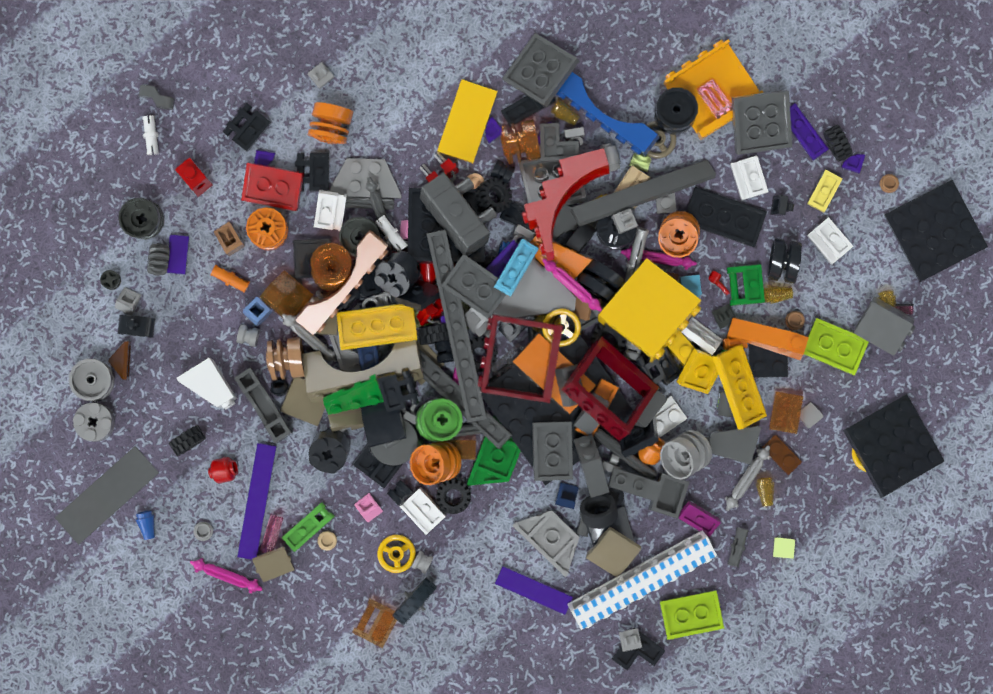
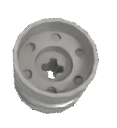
(686, 454)

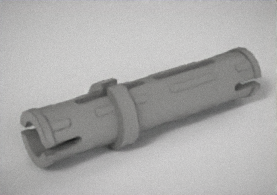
(637, 252)

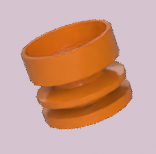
(330, 123)
(277, 232)
(677, 244)
(435, 462)

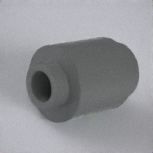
(723, 405)

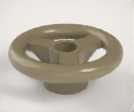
(664, 151)

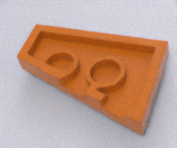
(565, 258)

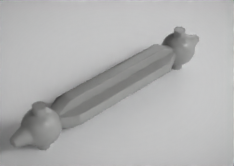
(312, 340)
(747, 478)

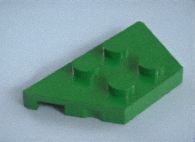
(494, 464)

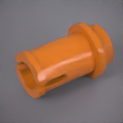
(730, 342)

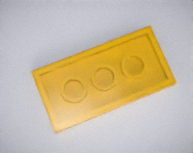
(467, 121)
(376, 326)
(739, 386)

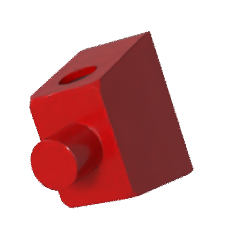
(193, 177)

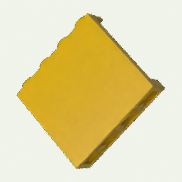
(650, 309)

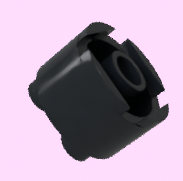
(397, 273)
(327, 460)

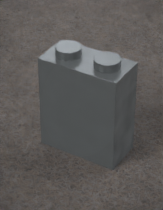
(885, 326)
(591, 465)

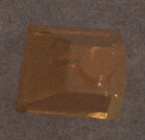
(286, 295)

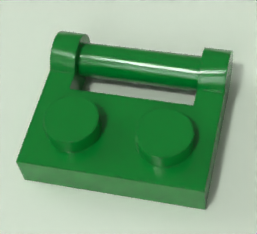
(752, 285)

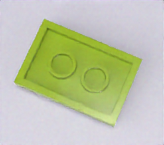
(835, 346)
(691, 615)

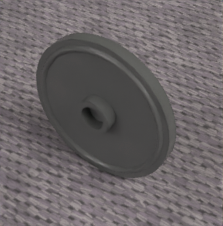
(397, 451)

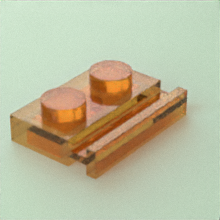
(786, 412)

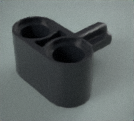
(136, 326)

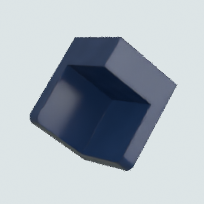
(566, 495)

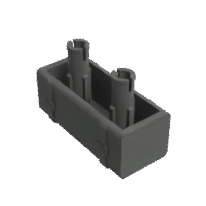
(455, 214)

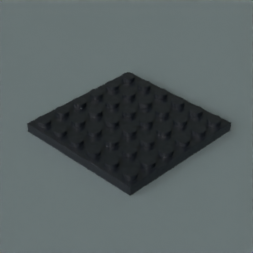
(518, 414)

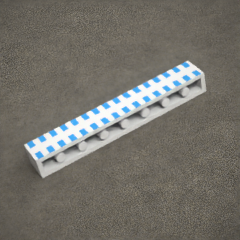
(642, 580)

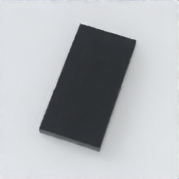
(726, 217)

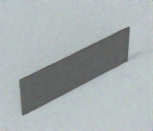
(106, 495)

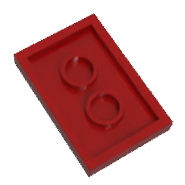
(272, 186)

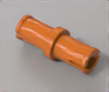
(230, 278)

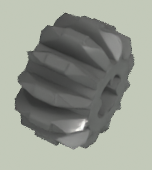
(158, 259)

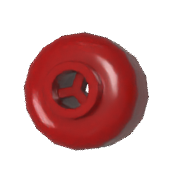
(223, 470)

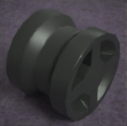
(110, 285)

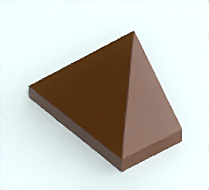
(121, 360)

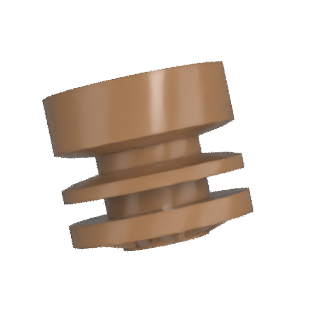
(285, 358)

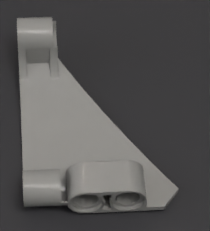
(534, 295)

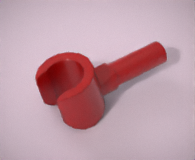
(714, 277)

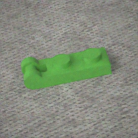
(307, 527)

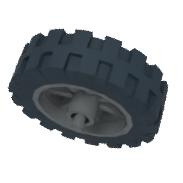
(414, 601)

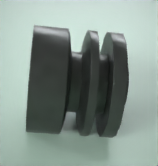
(130, 218)
(351, 229)

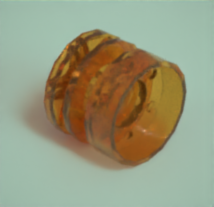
(520, 142)
(331, 256)

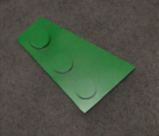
(359, 396)

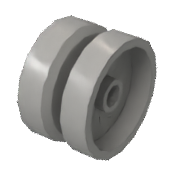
(103, 380)

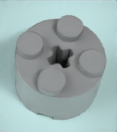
(105, 423)

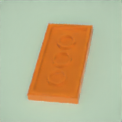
(534, 362)

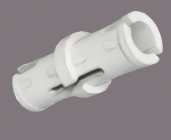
(150, 135)
(391, 233)

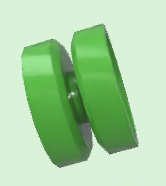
(449, 423)

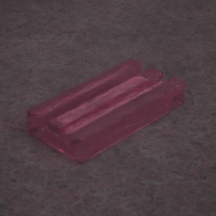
(723, 110)
(271, 533)

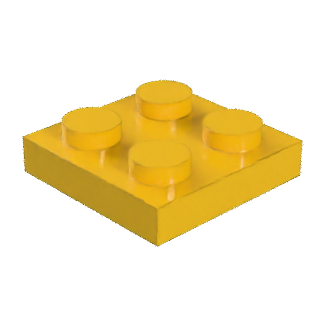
(699, 372)

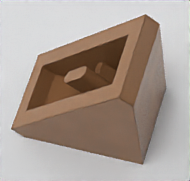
(229, 239)

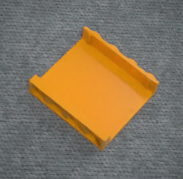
(726, 71)

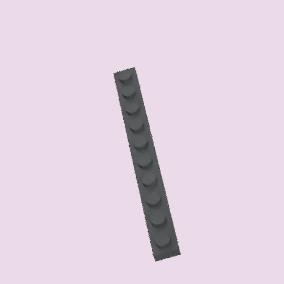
(456, 329)

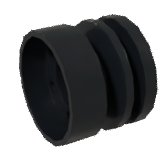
(611, 239)

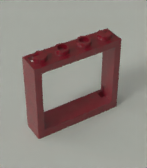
(551, 366)
(626, 371)

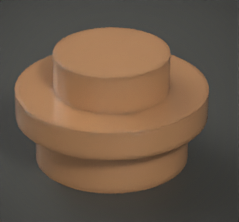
(889, 183)
(794, 320)

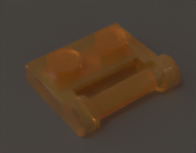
(382, 626)

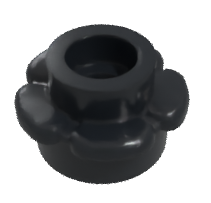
(279, 387)

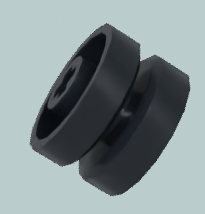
(673, 122)
(783, 260)
(601, 279)

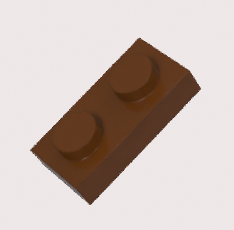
(782, 455)

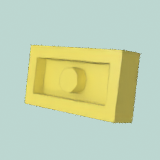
(824, 191)

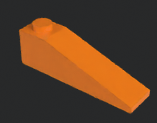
(769, 338)

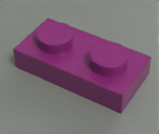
(699, 518)

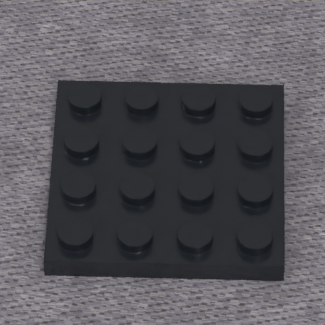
(423, 222)
(935, 230)
(893, 445)

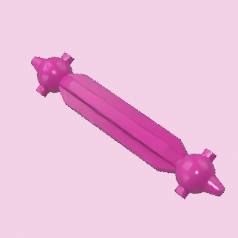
(662, 258)
(572, 285)
(226, 575)

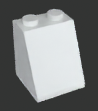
(209, 383)

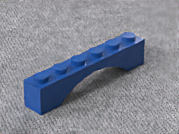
(635, 134)

